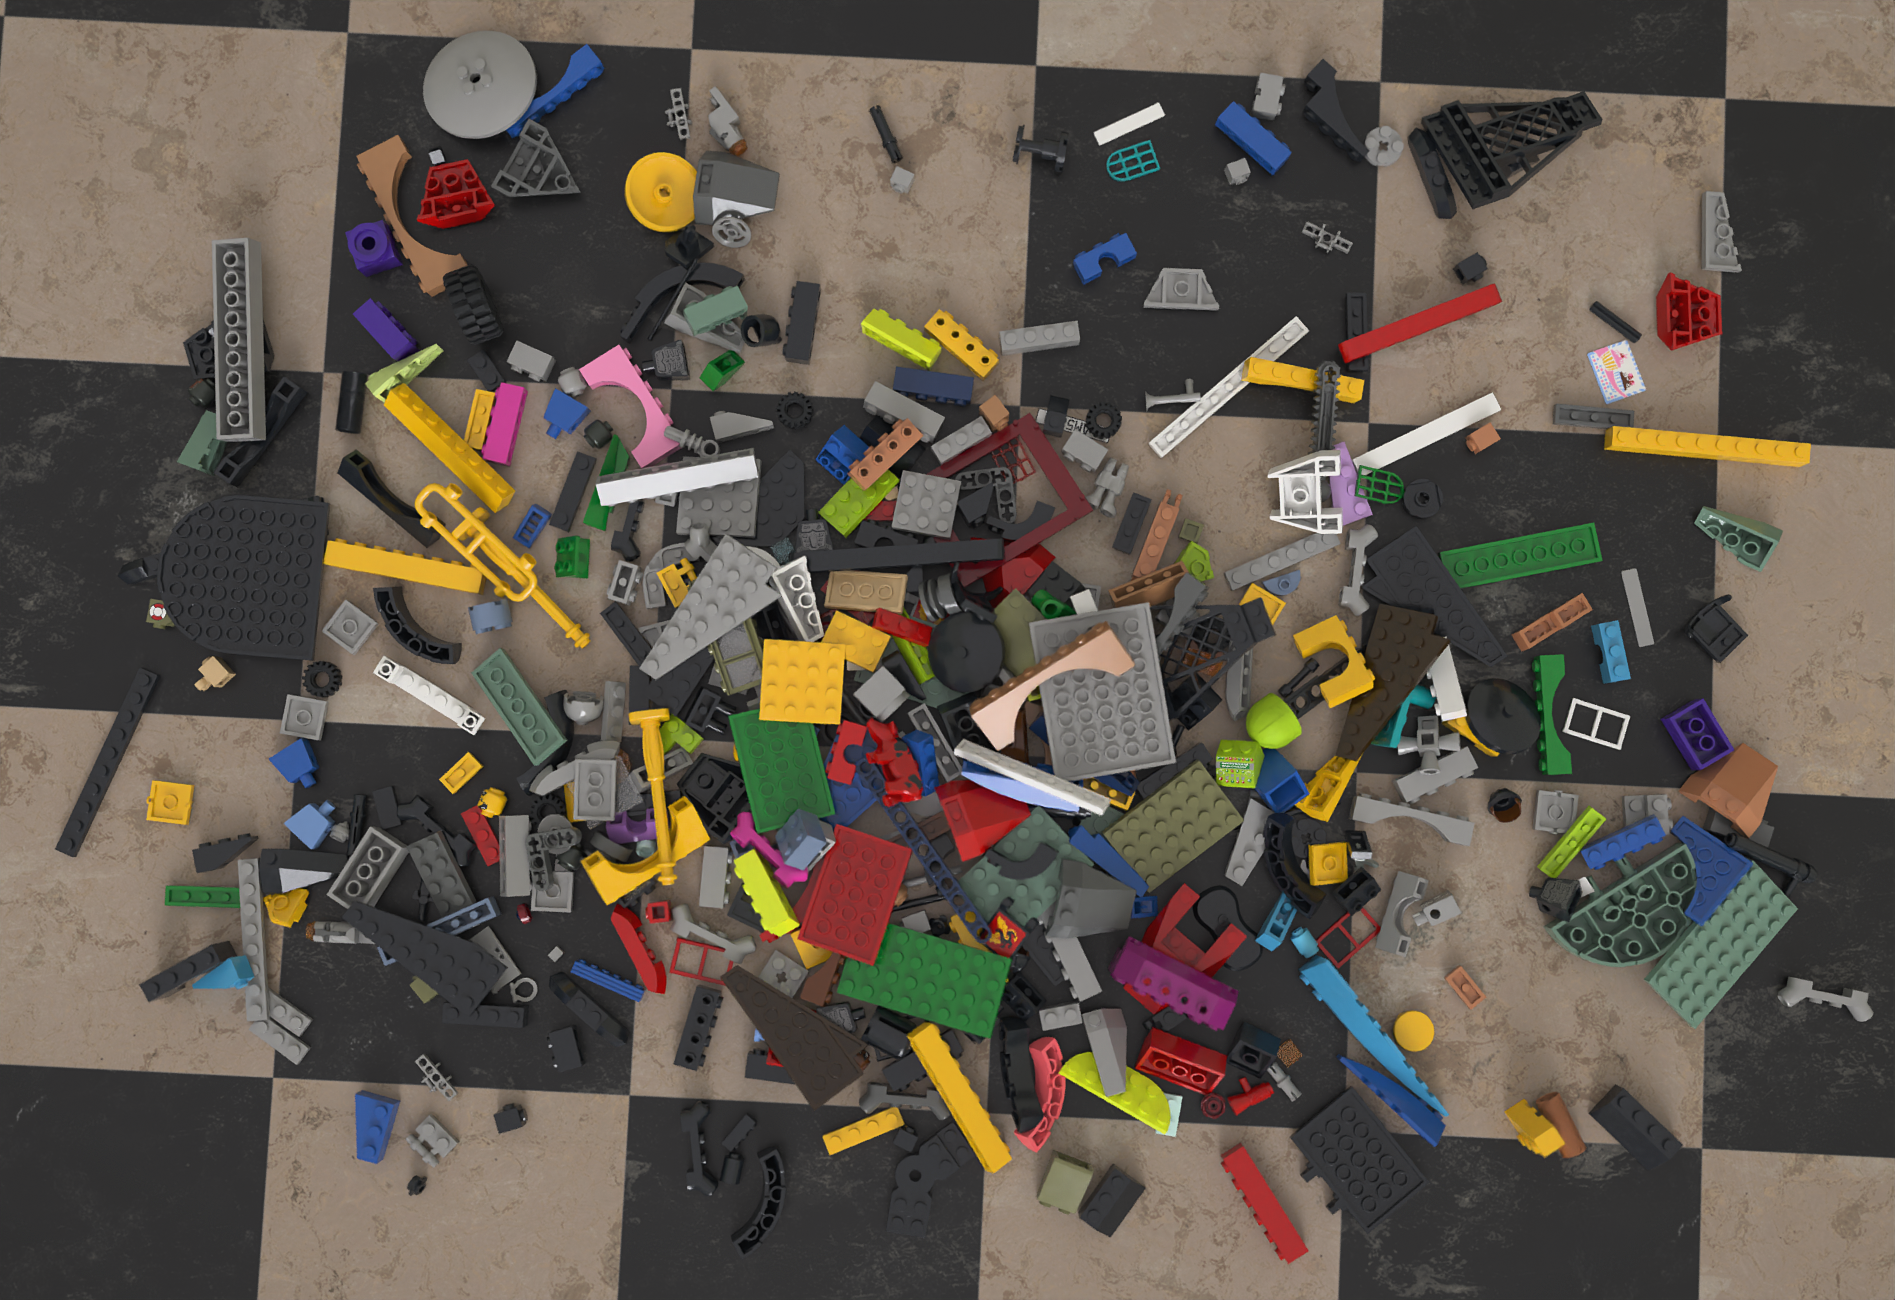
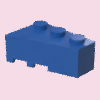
(374, 1124)

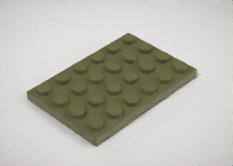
(1173, 825)

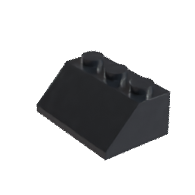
(1111, 1201)

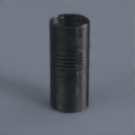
(351, 410)

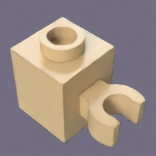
(215, 673)

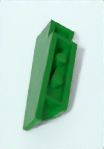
(615, 462)

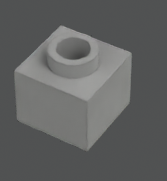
(1237, 171)
(902, 180)

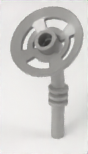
(731, 231)

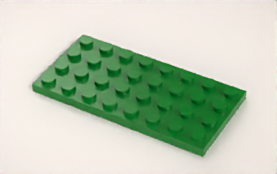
(931, 980)

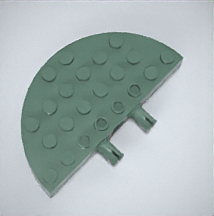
(1633, 916)

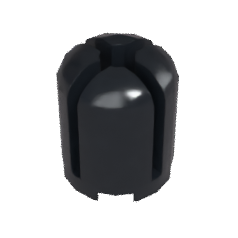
(889, 1032)

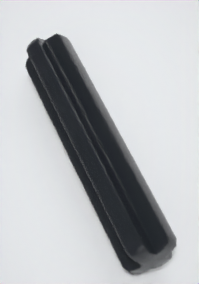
(1615, 322)

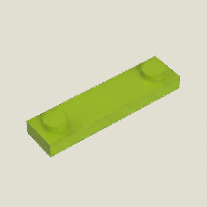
(1571, 842)

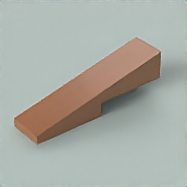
(1551, 622)

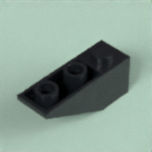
(217, 856)

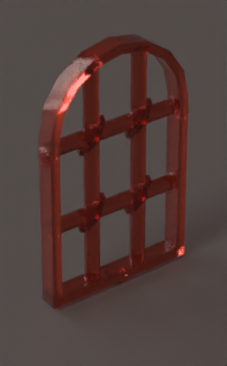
(1019, 462)

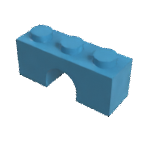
(1610, 640)

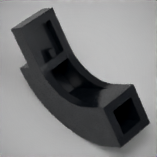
(1011, 532)
(1023, 869)

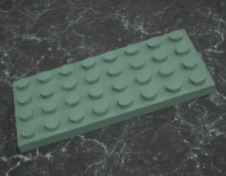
(1715, 955)

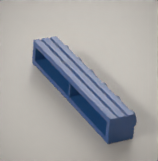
(607, 980)

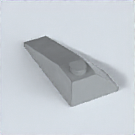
(723, 335)

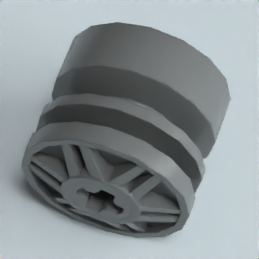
(939, 597)
(608, 849)

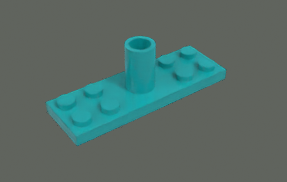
(1391, 732)

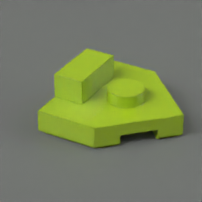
(1196, 561)

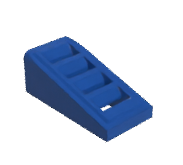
(526, 522)

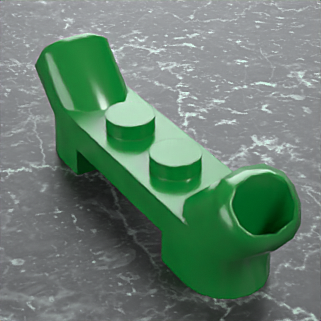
(1051, 606)

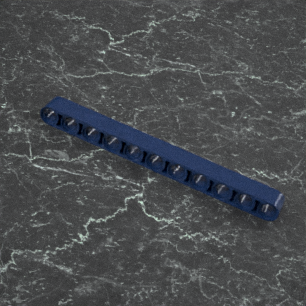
(926, 860)

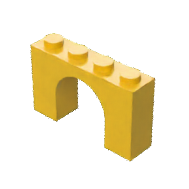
(1332, 635)

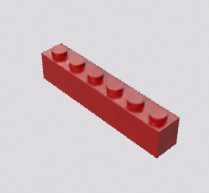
(1264, 1204)

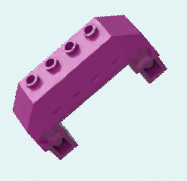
(1207, 998)

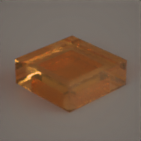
(1289, 1053)

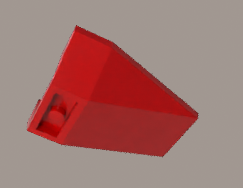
(978, 815)

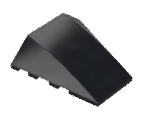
(201, 352)

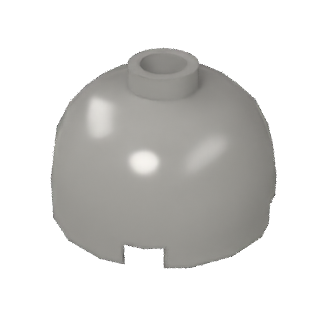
(583, 706)

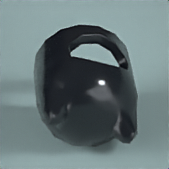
(765, 327)

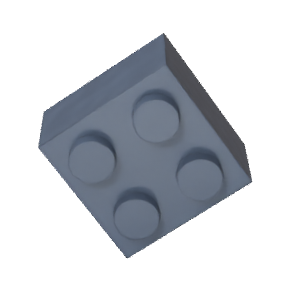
(800, 839)

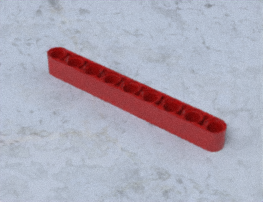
(1419, 323)

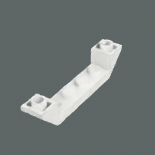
(430, 694)

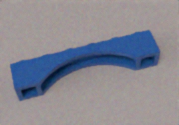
(582, 67)

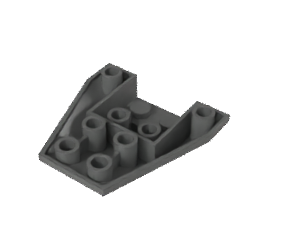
(732, 188)

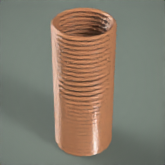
(1552, 1108)

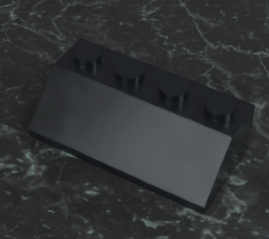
(1635, 1128)

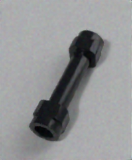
(1287, 689)

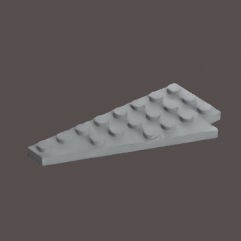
(721, 598)

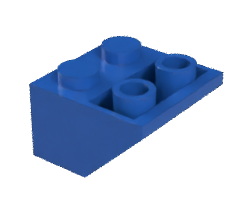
(841, 452)

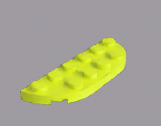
(1142, 1096)

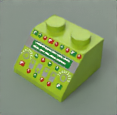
(1238, 763)

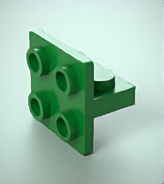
(572, 557)

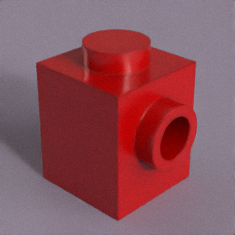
(659, 911)

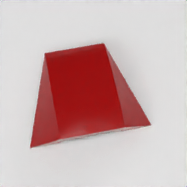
(454, 196)
(1686, 313)

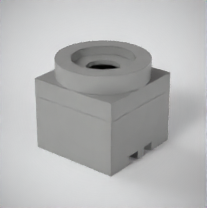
(881, 694)

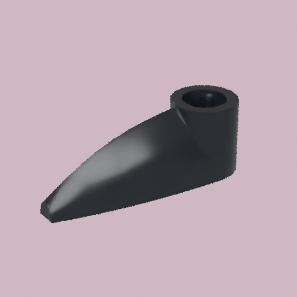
(901, 672)

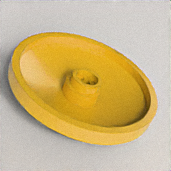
(661, 192)

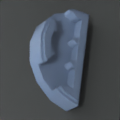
(1283, 584)

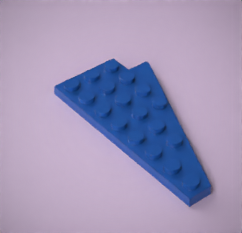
(852, 799)

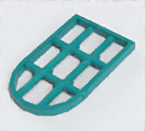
(1140, 164)

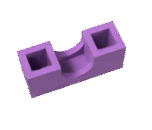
(626, 830)

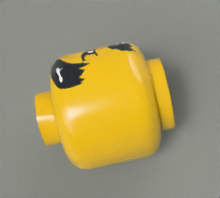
(492, 802)

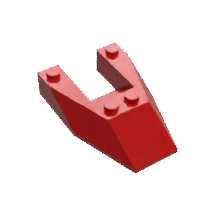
(1170, 941)

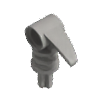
(686, 439)

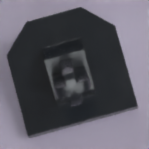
(687, 245)

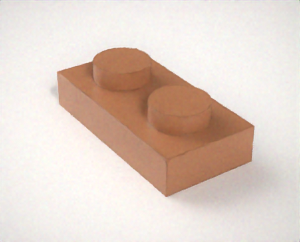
(1465, 987)

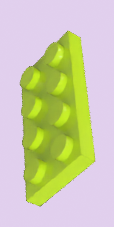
(853, 504)

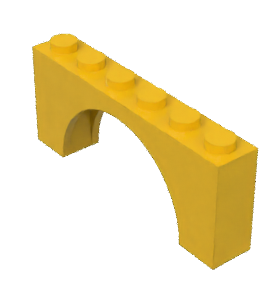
(615, 879)

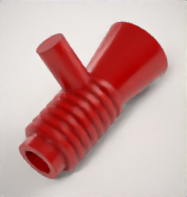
(1250, 1096)

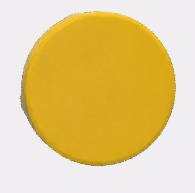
(1413, 1030)

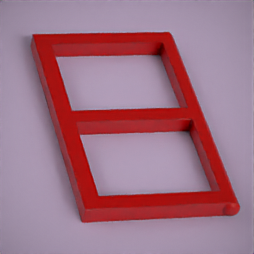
(1351, 939)
(699, 976)

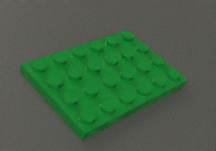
(780, 769)

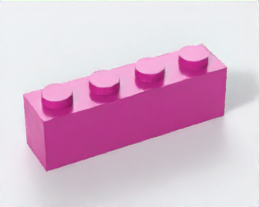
(505, 424)

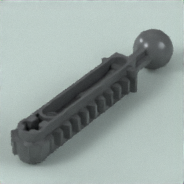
(1325, 414)

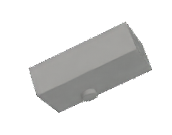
(369, 869)

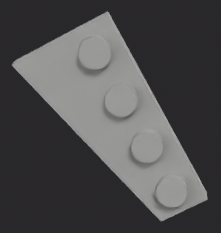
(1249, 843)

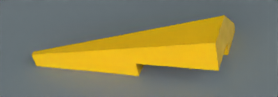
(1327, 788)

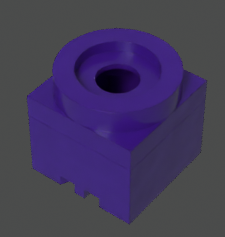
(373, 248)

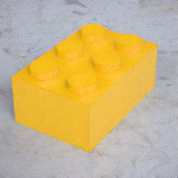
(862, 643)

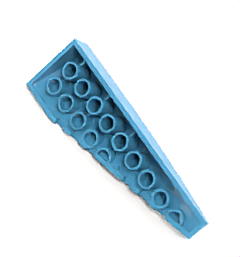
(1342, 1001)

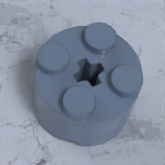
(489, 615)

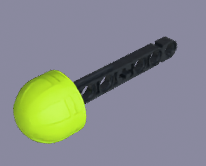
(1275, 720)

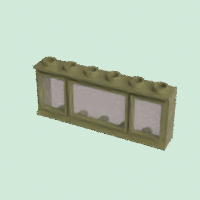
(738, 656)

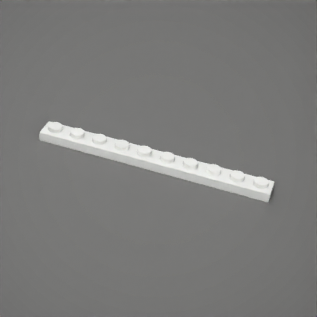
(1225, 390)

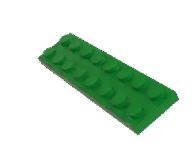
(1523, 556)

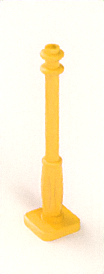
(572, 630)
(654, 762)

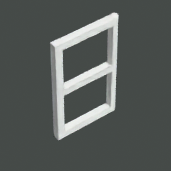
(1595, 726)

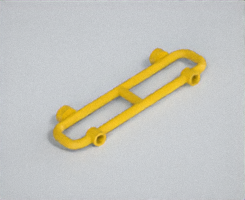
(524, 563)

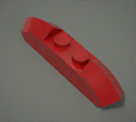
(627, 926)

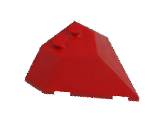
(1018, 572)

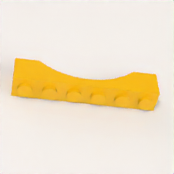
(1281, 374)

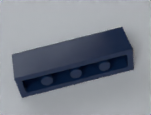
(933, 385)

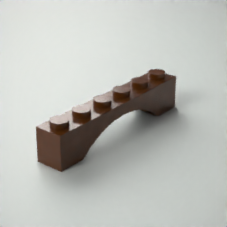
(819, 986)

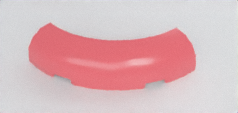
(1048, 1088)

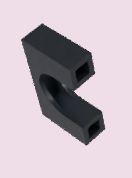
(175, 977)

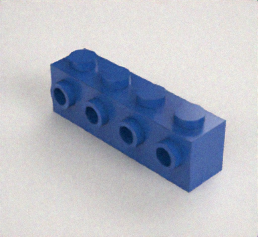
(1253, 138)
(1623, 841)

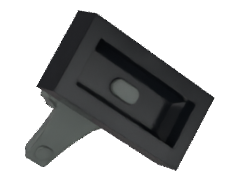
(1359, 849)

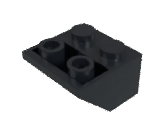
(1200, 707)

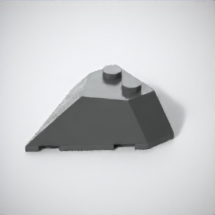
(535, 167)

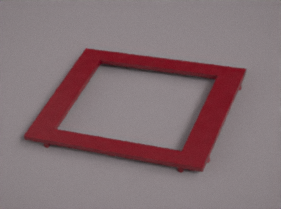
(1052, 468)

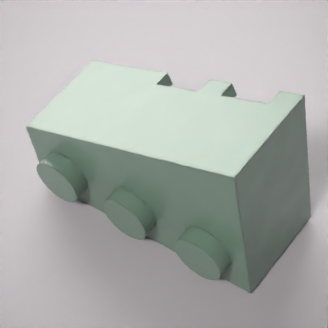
(715, 310)
(203, 449)

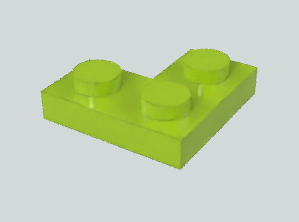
(677, 731)

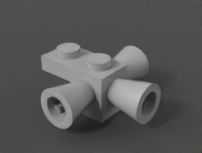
(1429, 744)

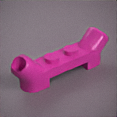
(745, 833)

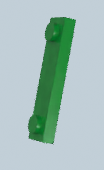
(202, 896)

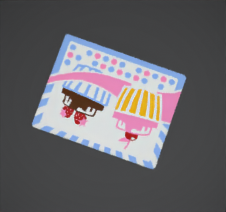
(1616, 372)

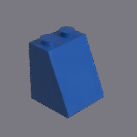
(1279, 783)

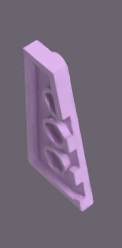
(1343, 490)

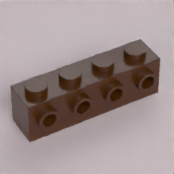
(1018, 749)

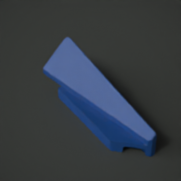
(1106, 857)

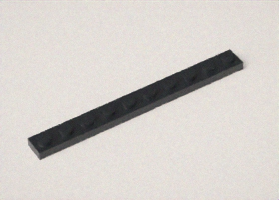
(107, 762)

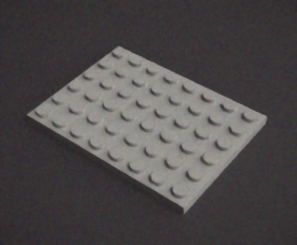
(1101, 719)

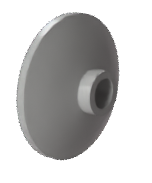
(555, 822)

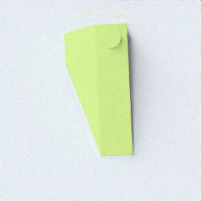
(401, 372)

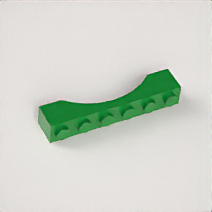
(1548, 673)

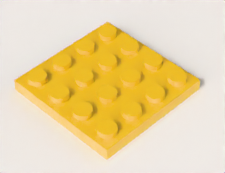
(802, 681)

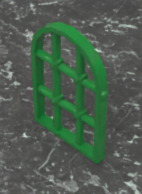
(1371, 489)

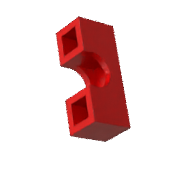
(840, 768)

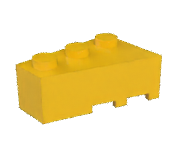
(1534, 1131)

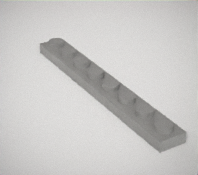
(254, 938)

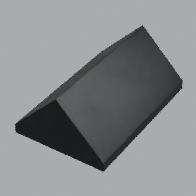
(876, 429)

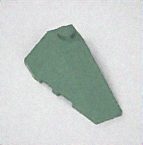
(1744, 537)

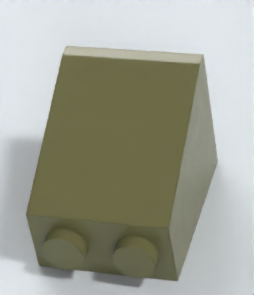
(1064, 1182)

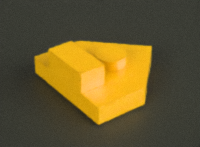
(286, 907)

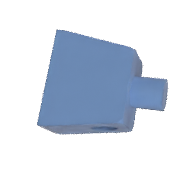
(312, 823)

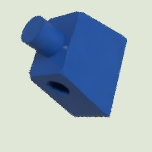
(564, 414)
(297, 762)

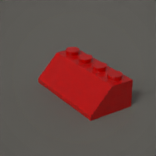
(1181, 1062)

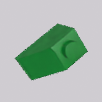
(721, 369)

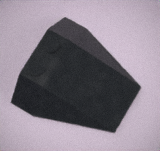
(716, 793)

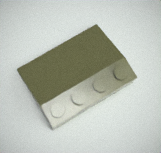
(1012, 622)

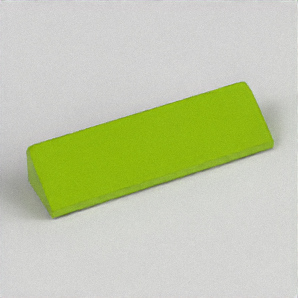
(915, 657)

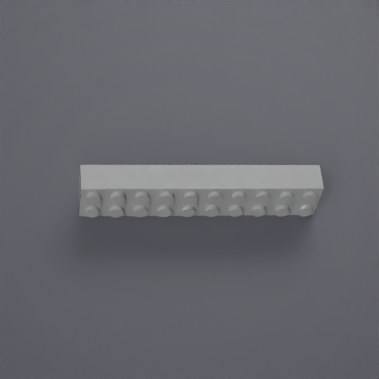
(238, 340)

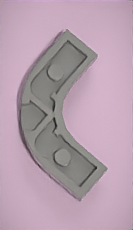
(652, 586)

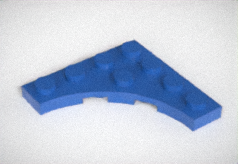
(1716, 869)

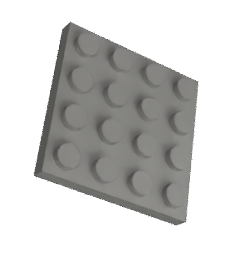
(722, 508)

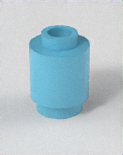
(1304, 942)

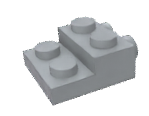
(1642, 806)

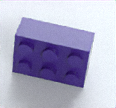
(386, 330)
(1697, 734)

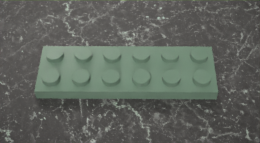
(519, 706)

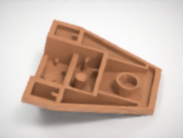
(1735, 787)

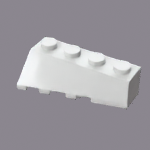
(798, 599)

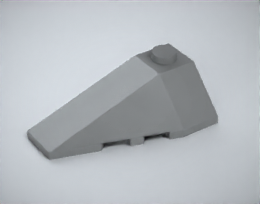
(1108, 1042)

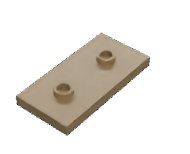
(866, 591)

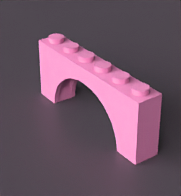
(616, 369)

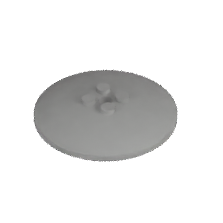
(495, 100)

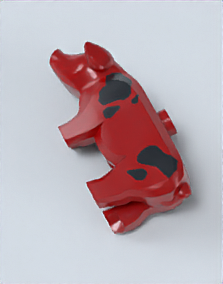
(897, 763)

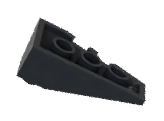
(292, 869)

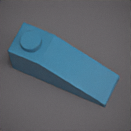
(1276, 923)
(231, 973)

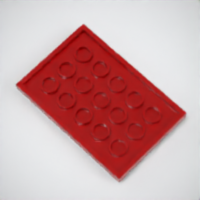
(855, 895)

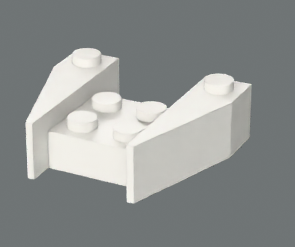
(1302, 492)

